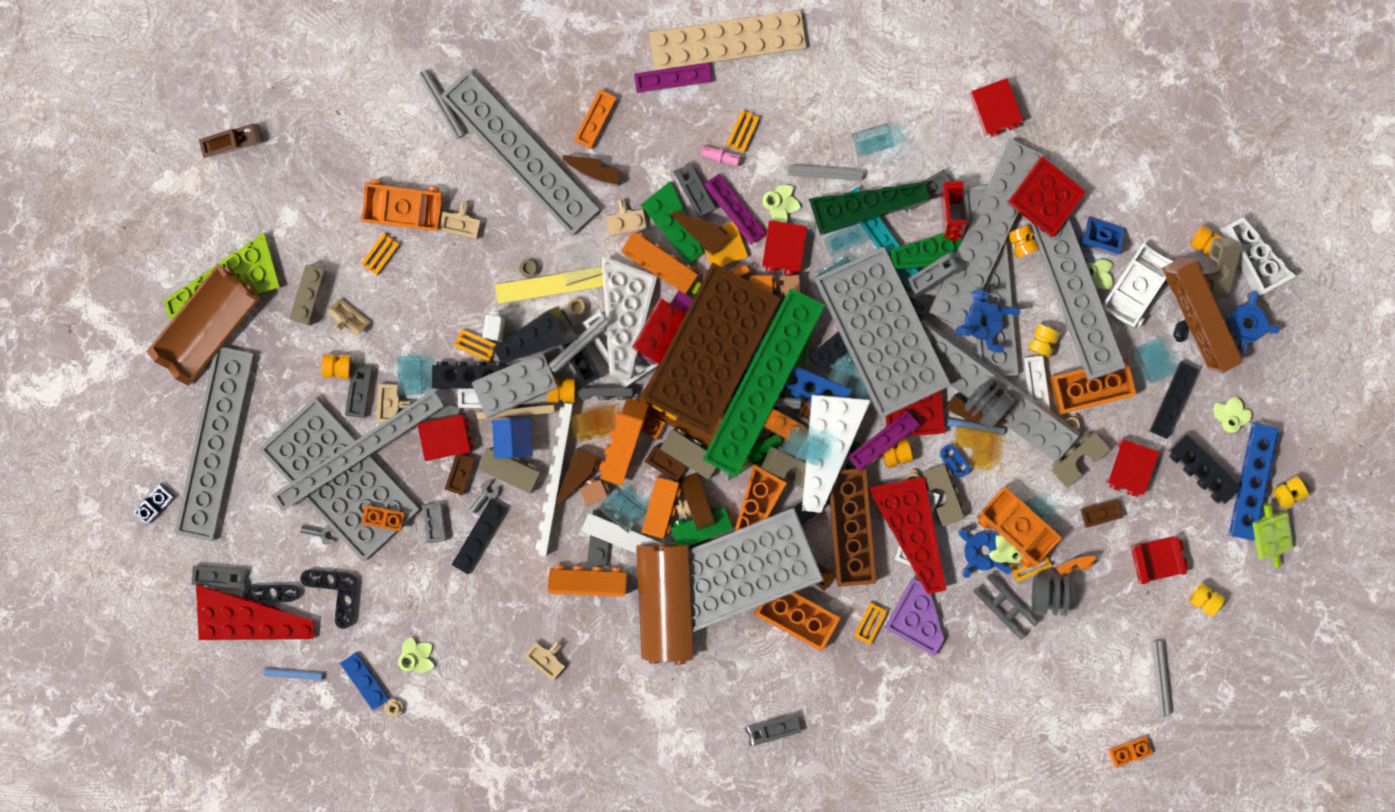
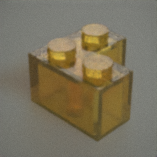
(591, 423)
(979, 442)

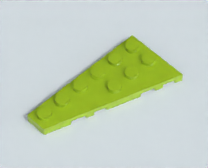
(252, 265)

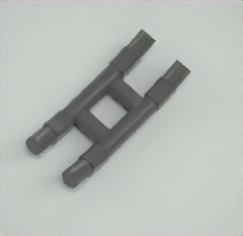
(1006, 618)

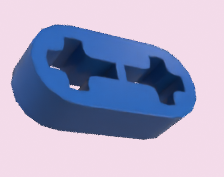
(958, 457)

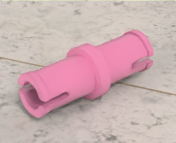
(720, 155)

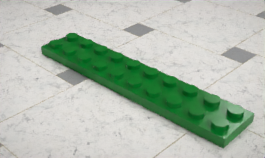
(763, 382)

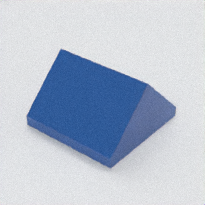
(1103, 236)
(512, 438)

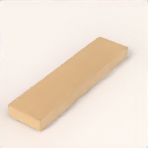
(520, 412)

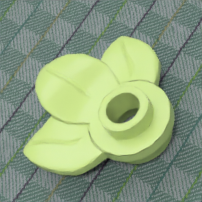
(783, 205)
(1100, 274)
(1233, 412)
(1004, 551)
(418, 656)

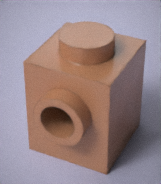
(594, 491)

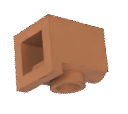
(789, 282)

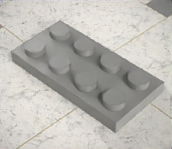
(514, 385)

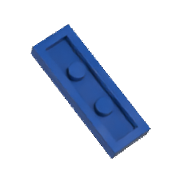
(364, 681)

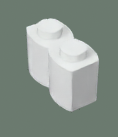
(494, 326)

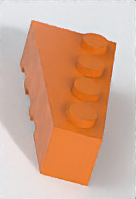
(659, 263)
(624, 441)

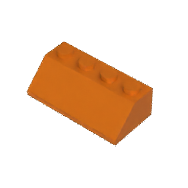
(587, 582)

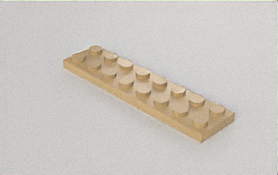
(727, 40)

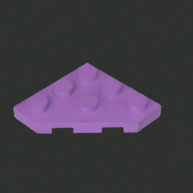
(916, 619)

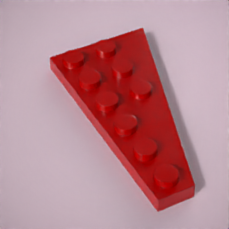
(909, 517)
(240, 618)

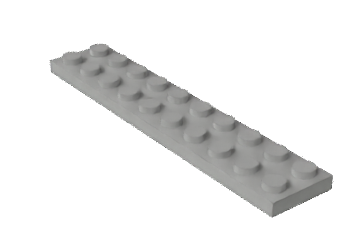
(520, 153)
(984, 235)
(999, 293)
(1079, 301)
(1023, 417)
(214, 444)

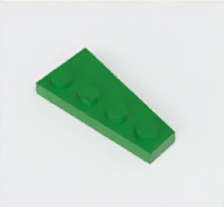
(659, 209)
(923, 252)

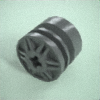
(989, 404)
(1050, 595)

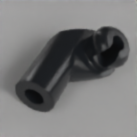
(1180, 331)

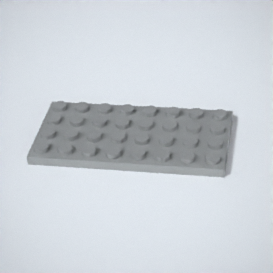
(882, 332)
(310, 440)
(749, 568)

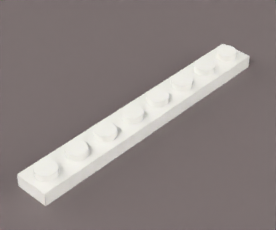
(555, 471)

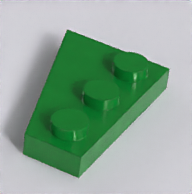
(758, 453)

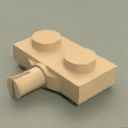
(625, 220)
(460, 223)
(347, 318)
(388, 402)
(545, 659)

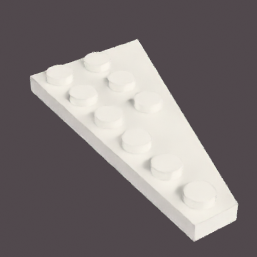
(626, 306)
(837, 422)

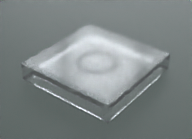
(578, 262)

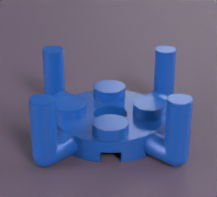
(994, 320)
(1259, 320)
(971, 552)

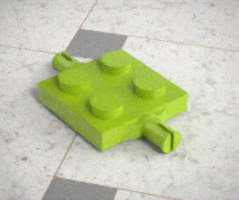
(1272, 535)

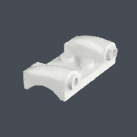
(1137, 287)

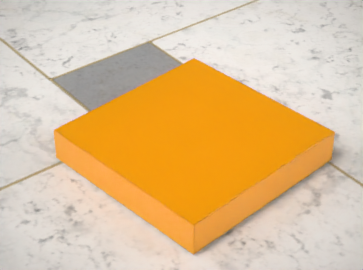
(731, 250)

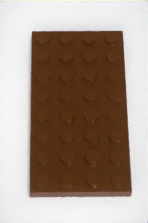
(711, 348)

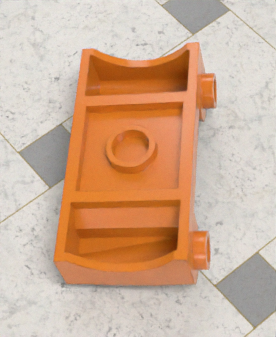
(402, 206)
(1019, 527)

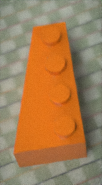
(760, 497)

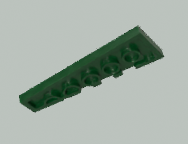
(849, 209)

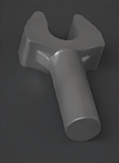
(484, 496)
(319, 532)

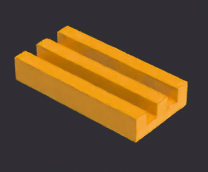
(749, 116)
(373, 250)
(459, 339)
(1026, 575)
(865, 616)

